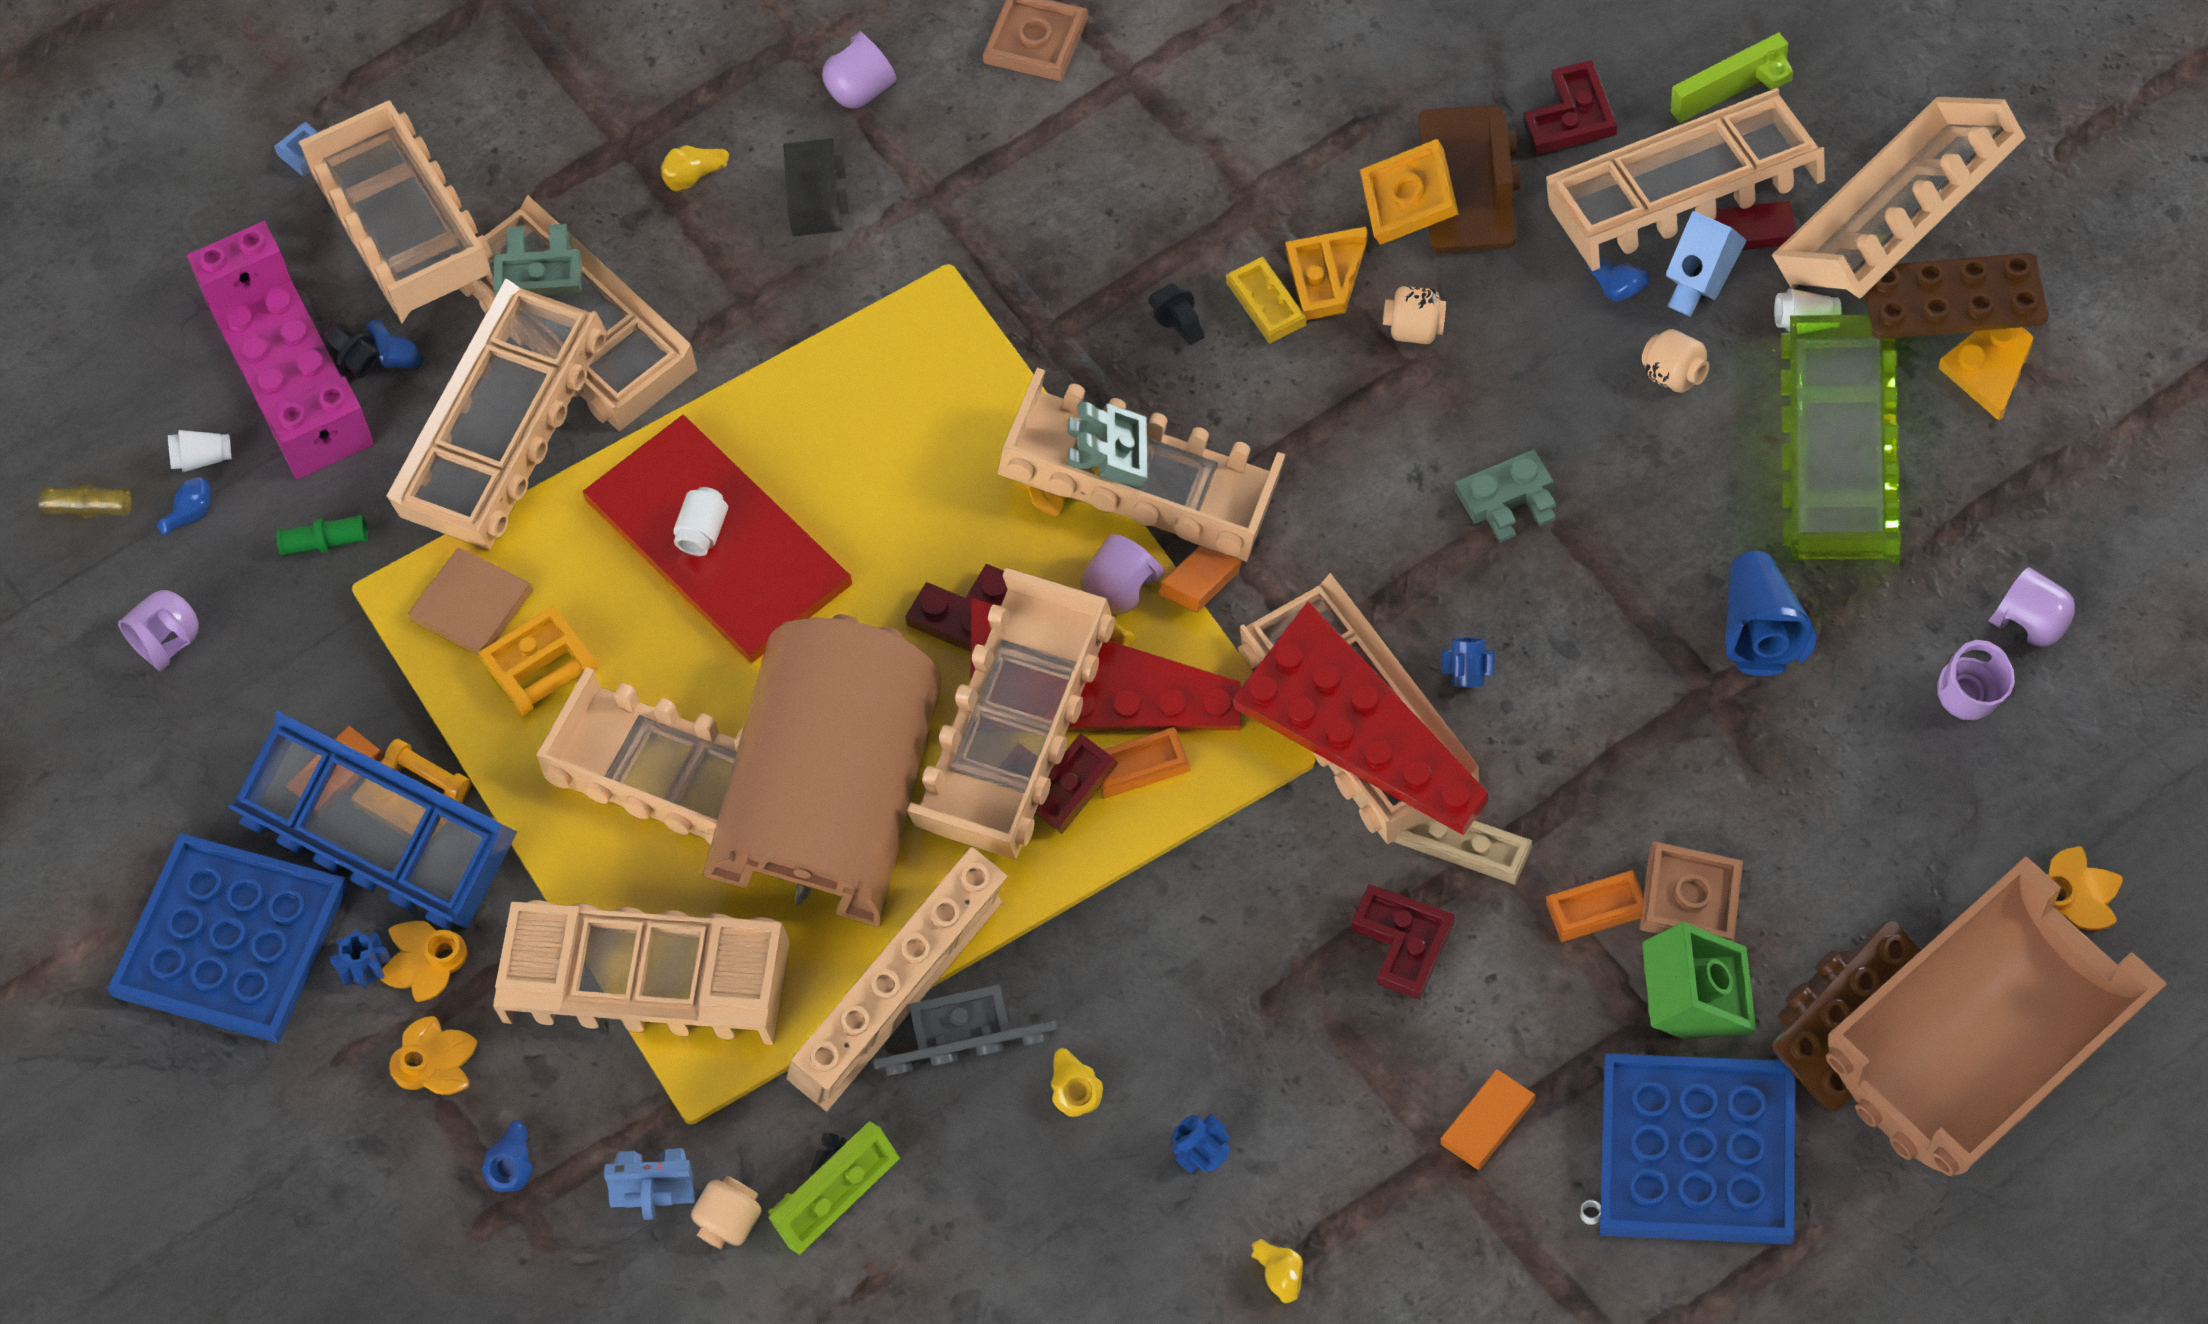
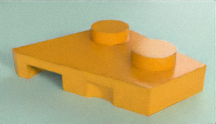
(1326, 270)
(1989, 365)

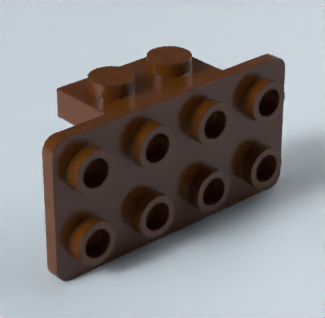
(1481, 177)
(1957, 296)
(1832, 994)

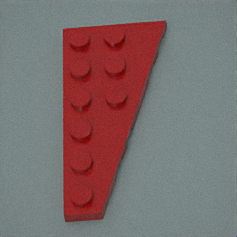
(1141, 690)
(1340, 709)

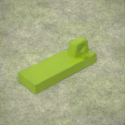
(1759, 63)
(833, 1188)

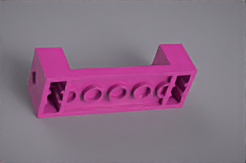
(280, 350)

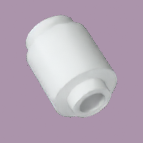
(700, 521)

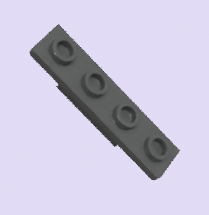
(961, 1023)

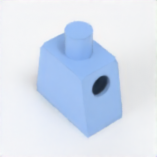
(1705, 245)

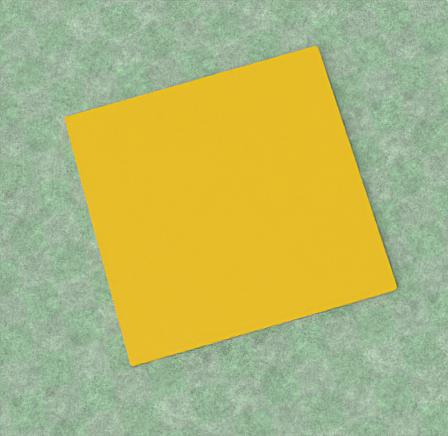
(890, 460)

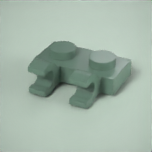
(541, 272)
(1120, 446)
(1504, 487)

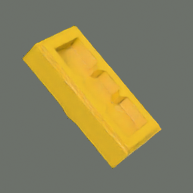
(1266, 300)

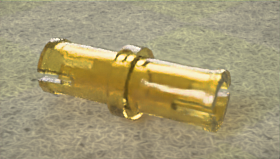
(85, 501)

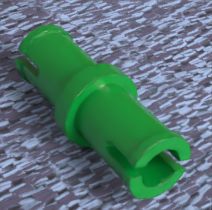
(322, 535)

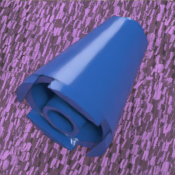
(1764, 618)

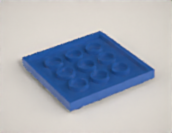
(228, 937)
(1698, 1149)

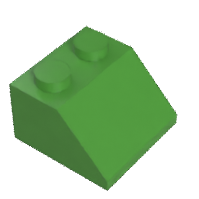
(1698, 984)

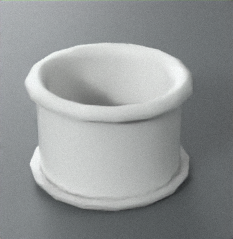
(1590, 1220)

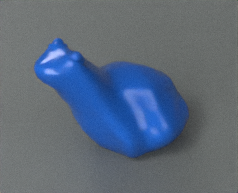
(1620, 280)
(394, 350)
(189, 505)
(507, 1161)

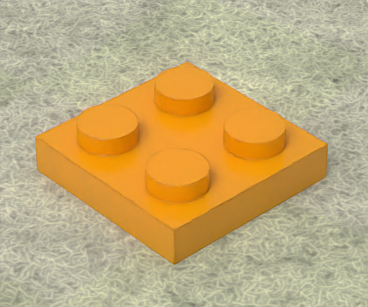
(1408, 192)

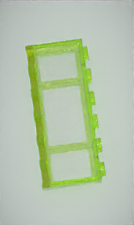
(1840, 440)

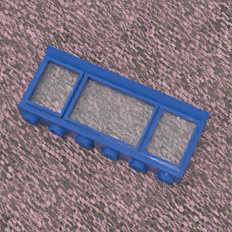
(372, 823)

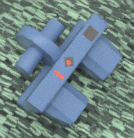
(650, 1183)

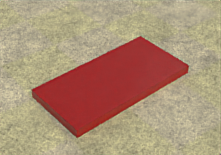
(762, 560)

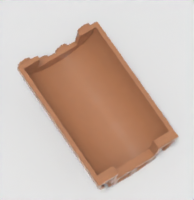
(827, 762)
(1984, 1024)

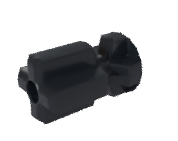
(833, 1143)

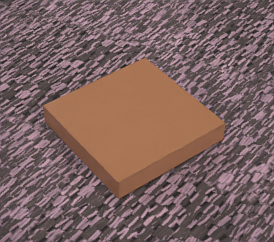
(1035, 37)
(470, 601)
(1690, 889)

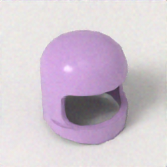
(858, 73)
(1119, 572)
(2037, 606)
(153, 621)
(1975, 687)

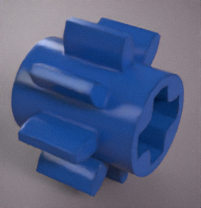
(1467, 661)
(360, 958)
(1200, 1143)

